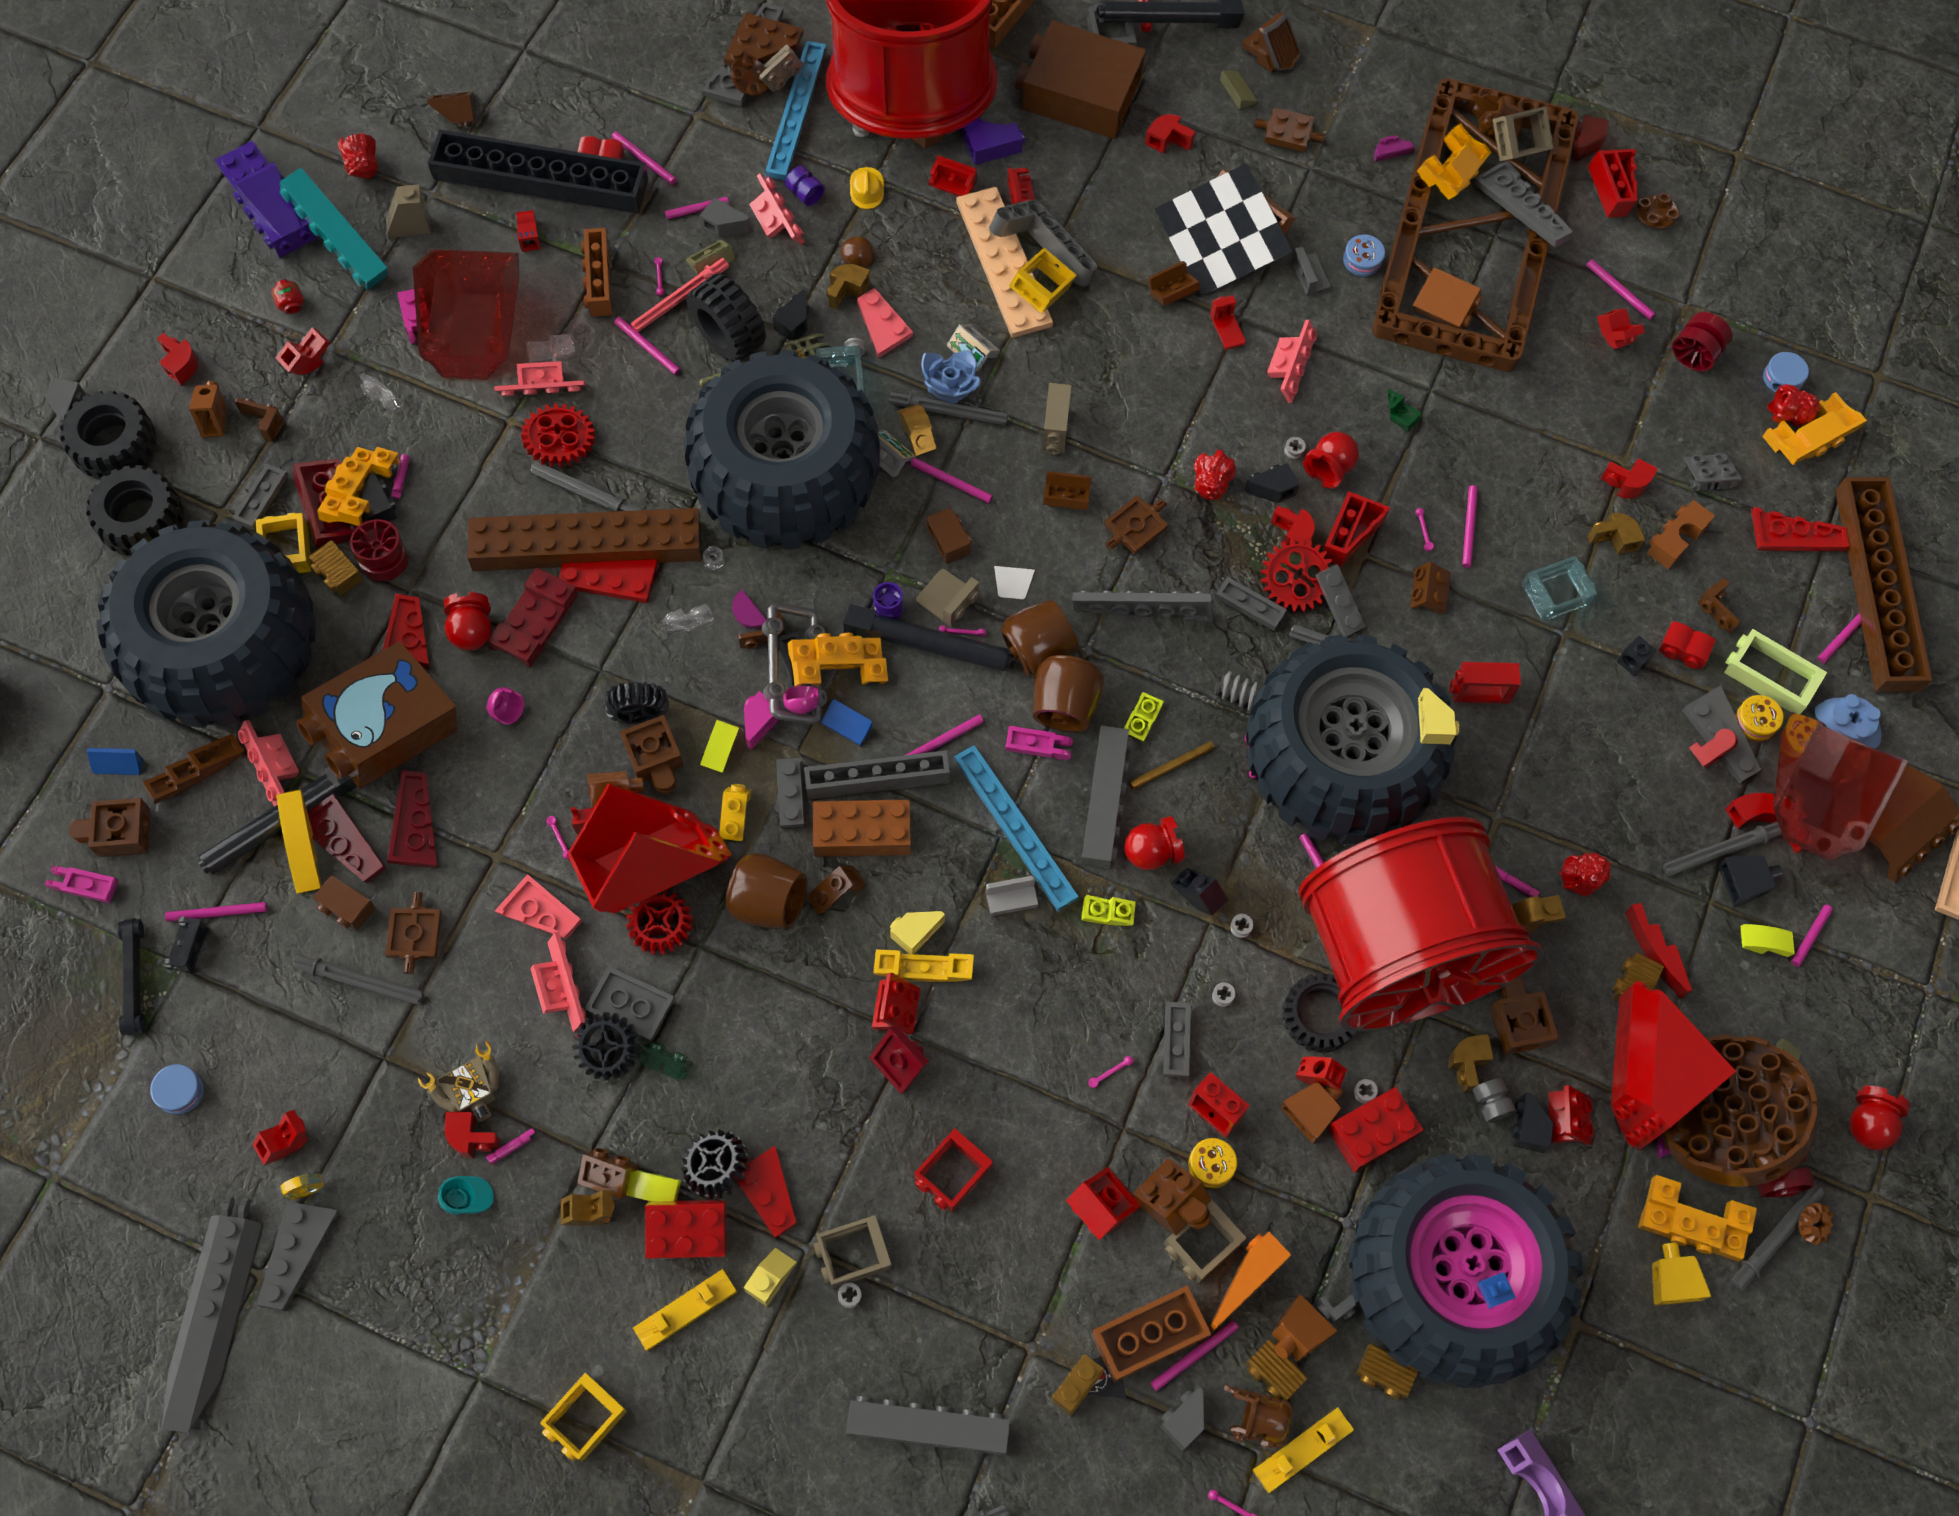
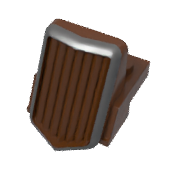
(1274, 44)

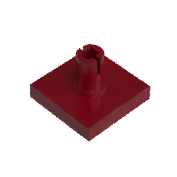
(899, 1059)

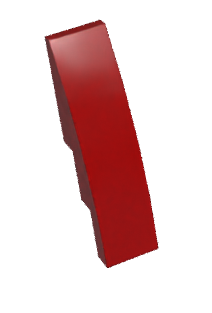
(1655, 948)

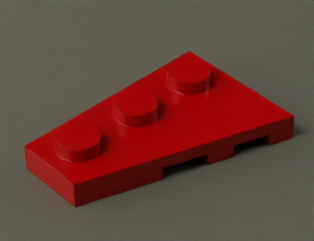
(407, 627)
(768, 1192)

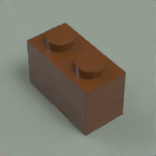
(949, 535)
(343, 903)

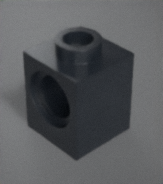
(1636, 655)

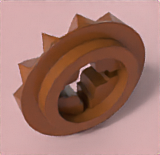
(1810, 1215)

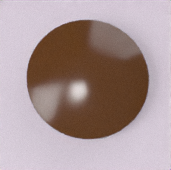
(745, 75)
(1657, 211)

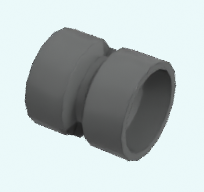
(1494, 1100)

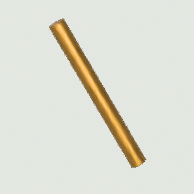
(1171, 765)

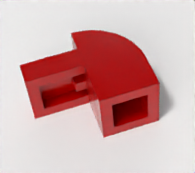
(1167, 130)
(1617, 328)
(304, 357)
(180, 359)
(1632, 482)
(1296, 525)
(462, 1137)
(282, 1139)

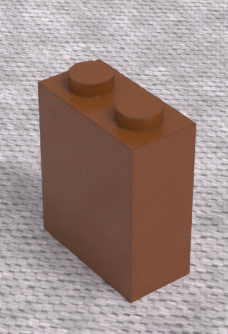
(1447, 299)

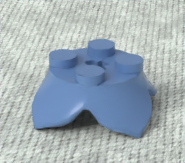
(950, 378)
(1840, 711)

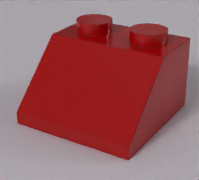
(1103, 1203)

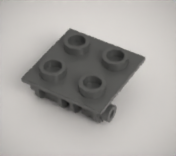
(1712, 472)

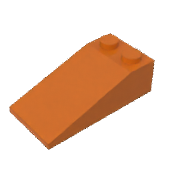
(1262, 1260)

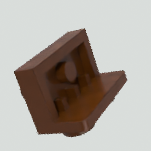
(1172, 284)
(1067, 490)
(1430, 588)

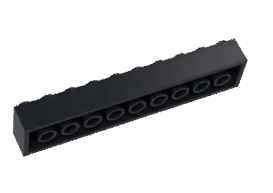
(538, 171)

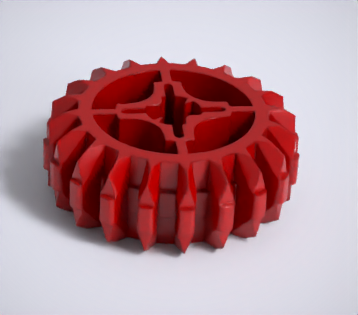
(671, 937)

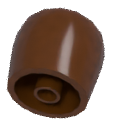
(1038, 634)
(1066, 693)
(766, 892)

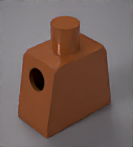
(208, 400)
(598, 781)
(1312, 1109)
(1301, 1330)

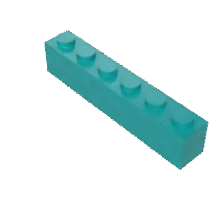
(333, 229)

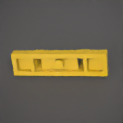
(684, 1310)
(1302, 1450)

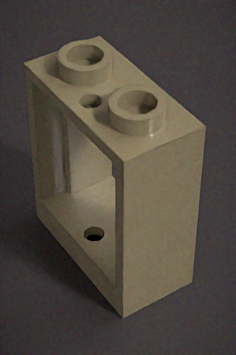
(1506, 134)
(1056, 418)
(1227, 1229)
(821, 1251)

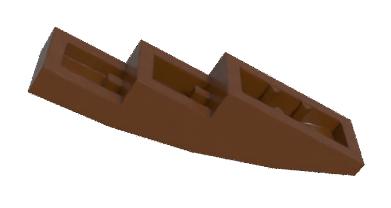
(195, 768)

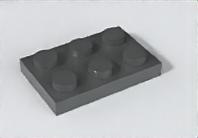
(631, 999)

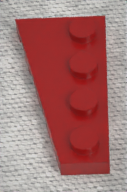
(1785, 533)
(615, 579)

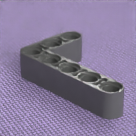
(1048, 232)

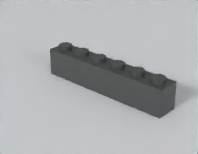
(877, 775)
(1105, 797)
(928, 1427)

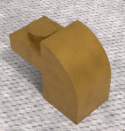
(847, 279)
(918, 427)
(1622, 530)
(1538, 911)
(1468, 1054)
(587, 1209)

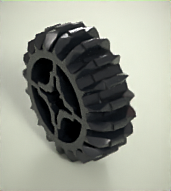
(636, 702)
(606, 1055)
(702, 1177)

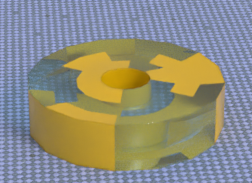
(301, 1186)

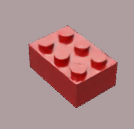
(1375, 1129)
(686, 1229)

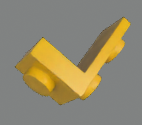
(734, 812)

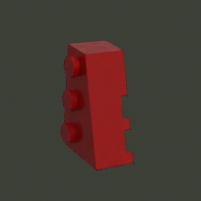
(1615, 180)
(1353, 527)

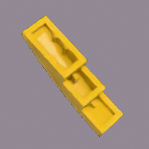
(298, 841)

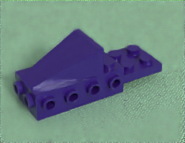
(258, 189)

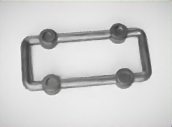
(774, 691)

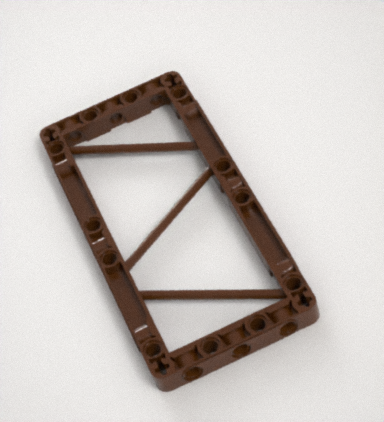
(1448, 339)

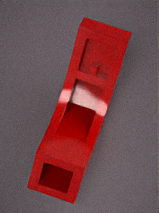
(1754, 808)

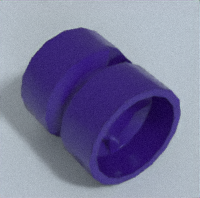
(808, 188)
(888, 600)

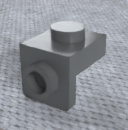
(1344, 1309)

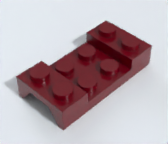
(534, 617)

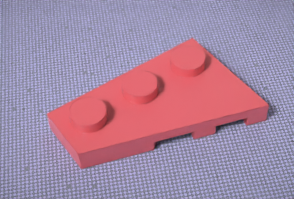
(883, 323)
(538, 908)

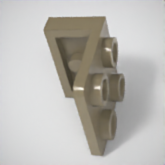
(780, 68)
(948, 596)

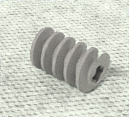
(1237, 690)

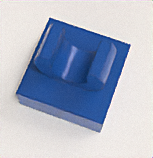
(1496, 1290)

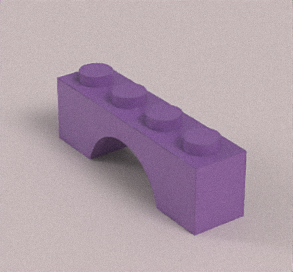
(1528, 1459)

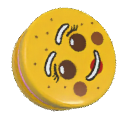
(1759, 717)
(1213, 1162)

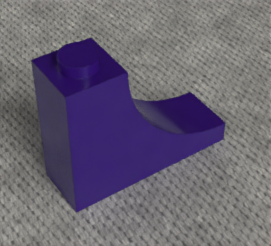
(992, 141)

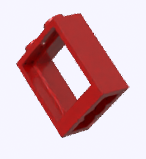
(1485, 682)
(1219, 1099)
(970, 1151)

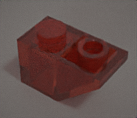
(1590, 136)

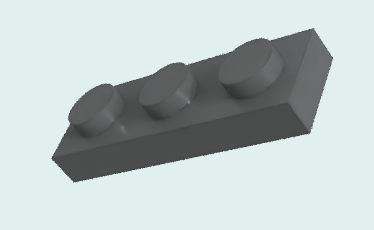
(260, 496)
(1340, 600)
(1250, 603)
(790, 793)
(1177, 1040)

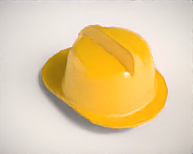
(866, 188)

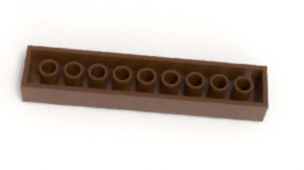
(583, 537)
(1883, 585)

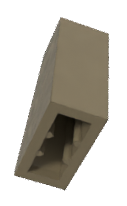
(408, 213)

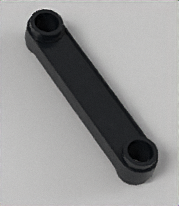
(133, 1020)

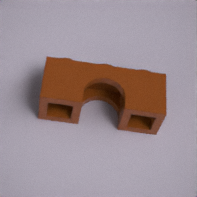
(1669, 546)

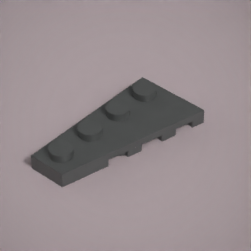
(1715, 713)
(296, 1243)

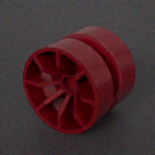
(1702, 341)
(379, 550)
(1790, 1184)

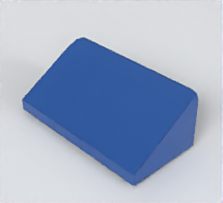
(847, 722)
(114, 761)

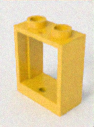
(1032, 290)
(287, 522)
(563, 1405)

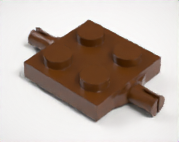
(1289, 129)
(1136, 524)
(413, 933)

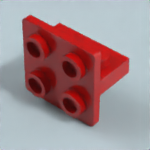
(896, 1004)
(1570, 1116)

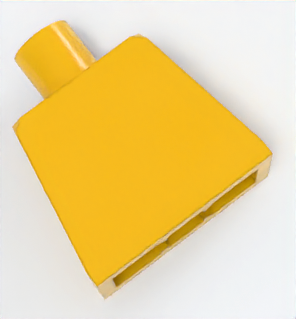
(1677, 1278)

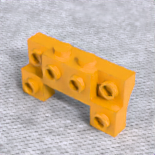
(1460, 166)
(1815, 438)
(344, 489)
(839, 652)
(1695, 1227)

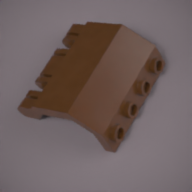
(1914, 822)

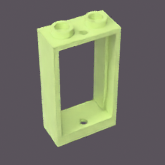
(1766, 686)

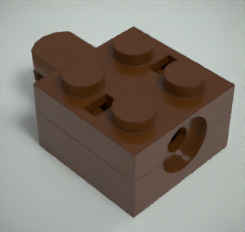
(655, 759)
(114, 827)
(1523, 1019)
(1174, 1198)

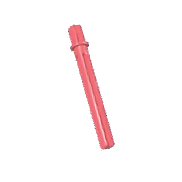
(678, 296)

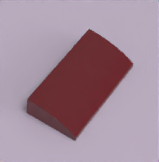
(311, 484)

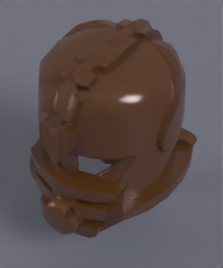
(1491, 107)
(1262, 1416)

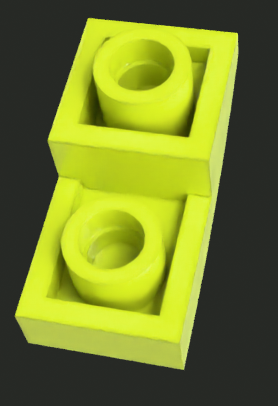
(1143, 716)
(719, 746)
(1109, 912)
(1767, 938)
(652, 1187)

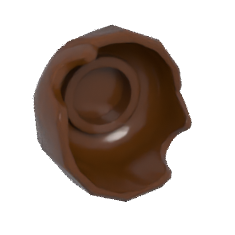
(857, 251)

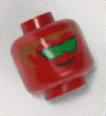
(287, 296)

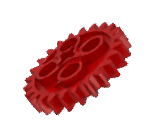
(552, 431)
(1285, 591)

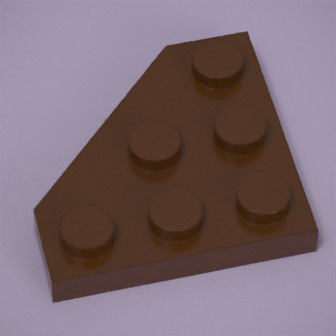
(762, 38)

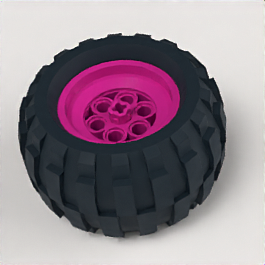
(1416, 1308)

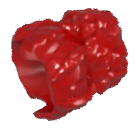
(359, 155)
(1793, 406)
(1213, 474)
(1585, 873)

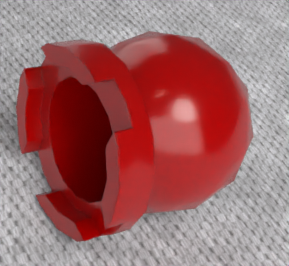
(1332, 458)
(467, 620)
(1152, 845)
(1877, 1118)

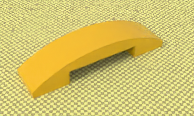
(924, 967)

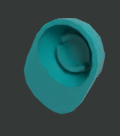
(465, 1195)

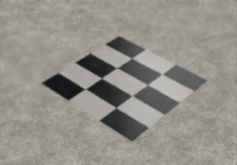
(1223, 229)

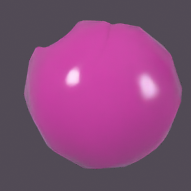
(801, 699)
(505, 705)

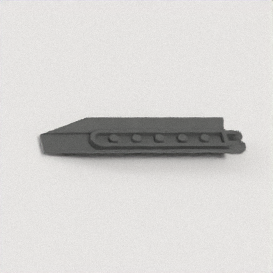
(210, 1315)

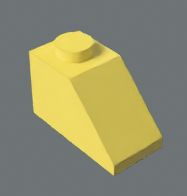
(1436, 719)
(915, 929)
(769, 1276)

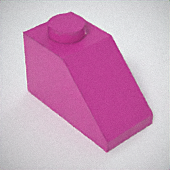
(757, 719)

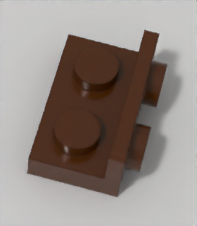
(606, 1172)

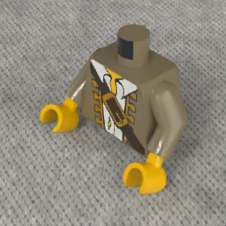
(467, 1086)

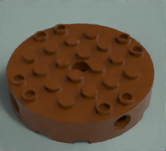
(1767, 1132)

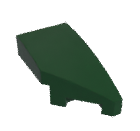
(1401, 413)

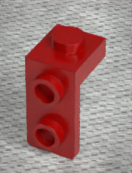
(1225, 323)

